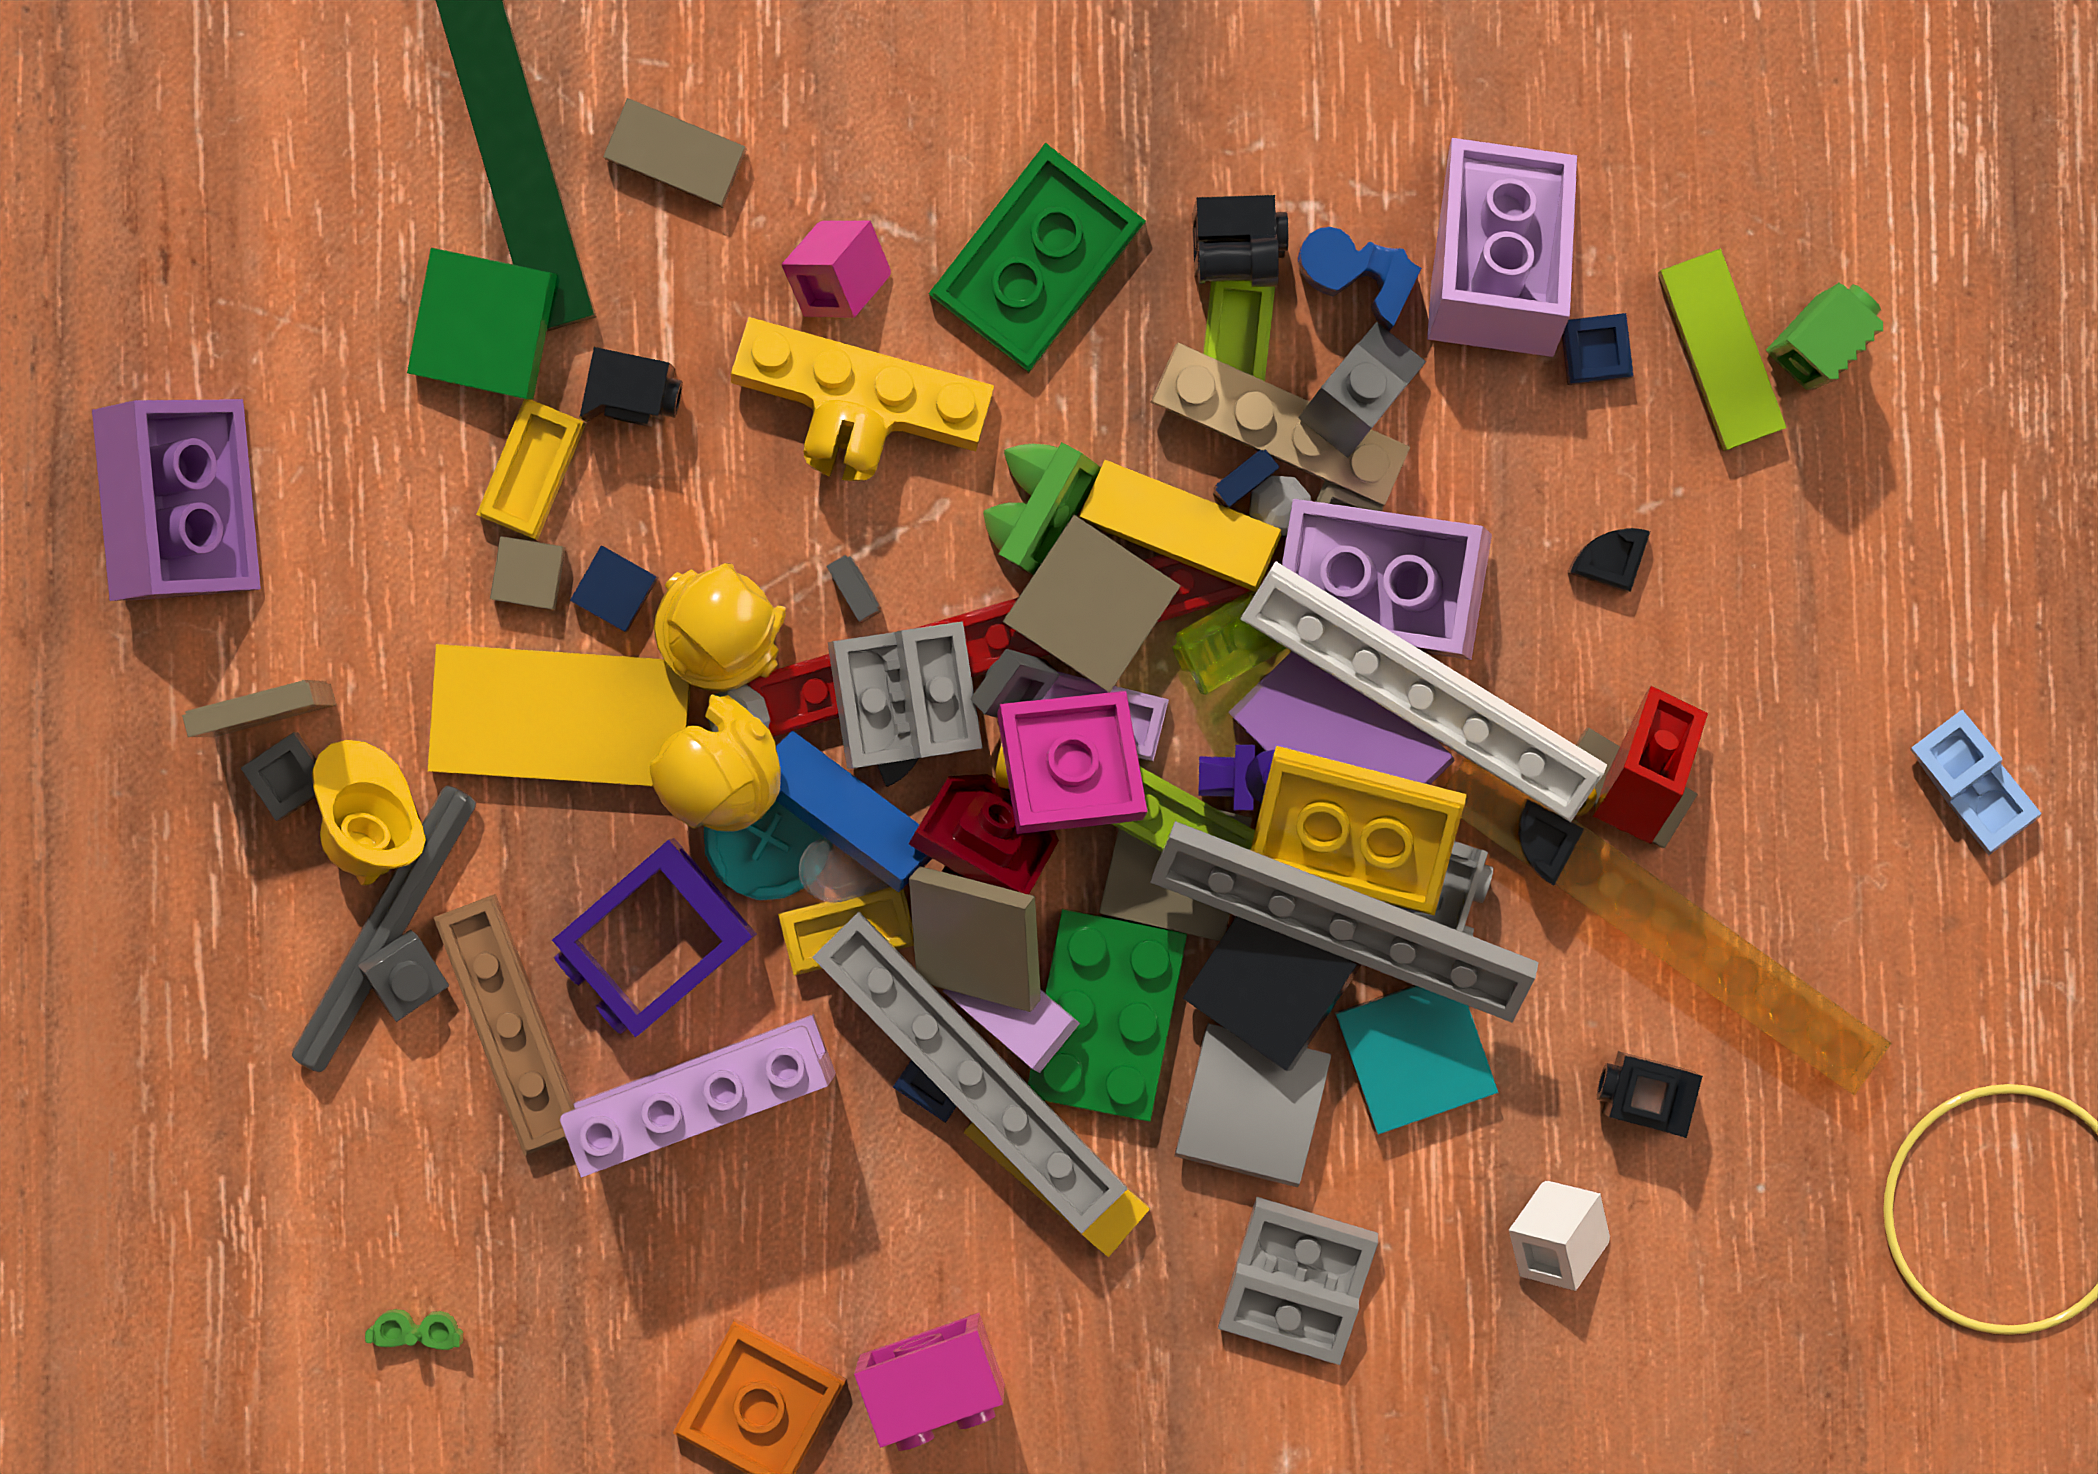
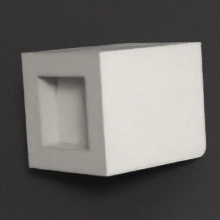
(1559, 1235)

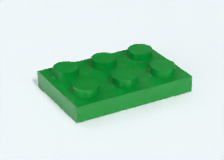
(1122, 991)

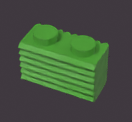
(1827, 335)

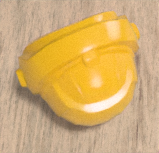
(717, 629)
(719, 776)

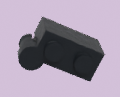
(1239, 239)

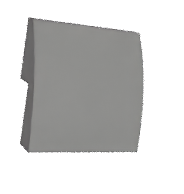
(904, 695)
(1250, 1111)
(1298, 1280)

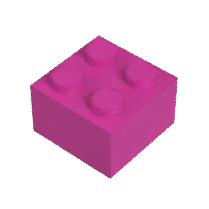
(930, 1383)

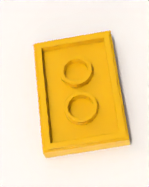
(1359, 828)

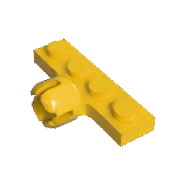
(858, 396)

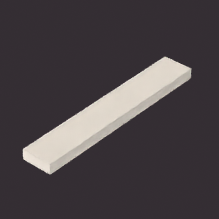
(1423, 692)

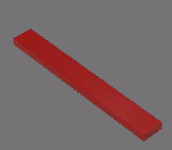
(806, 692)

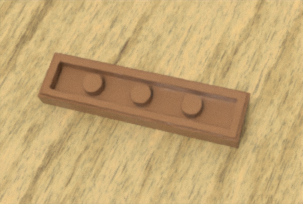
(508, 1021)

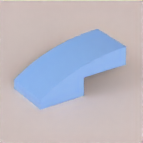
(1975, 782)

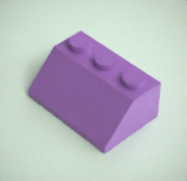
(175, 498)

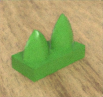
(1058, 487)

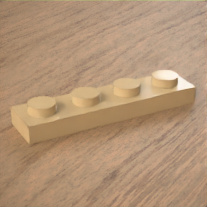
(1269, 421)

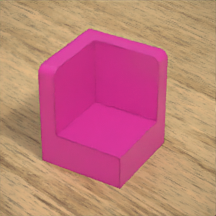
(836, 269)

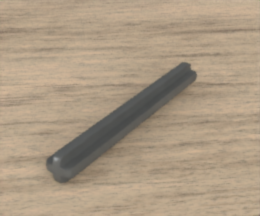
(382, 927)

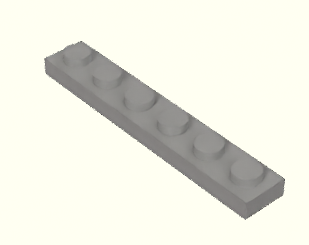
(1344, 922)
(970, 1072)

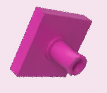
(1071, 762)

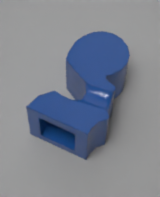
(1332, 264)

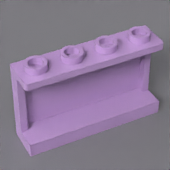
(698, 1095)

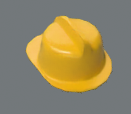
(365, 810)

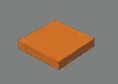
(759, 1403)

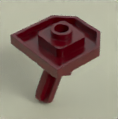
(976, 835)

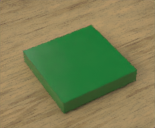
(482, 323)

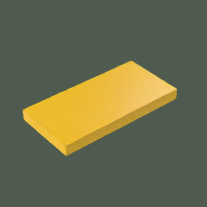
(552, 714)

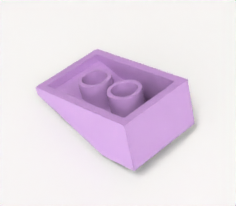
(1504, 248)
(1396, 569)

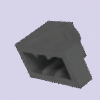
(1361, 389)

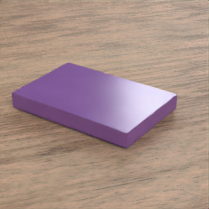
(1322, 716)

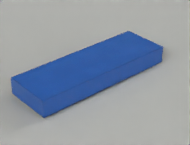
(847, 812)

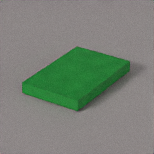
(1037, 258)

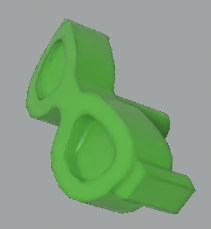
(397, 1328)

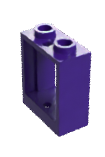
(703, 897)

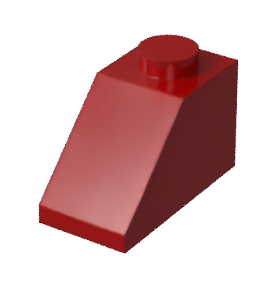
(1651, 765)

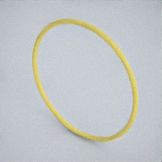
(1889, 1220)

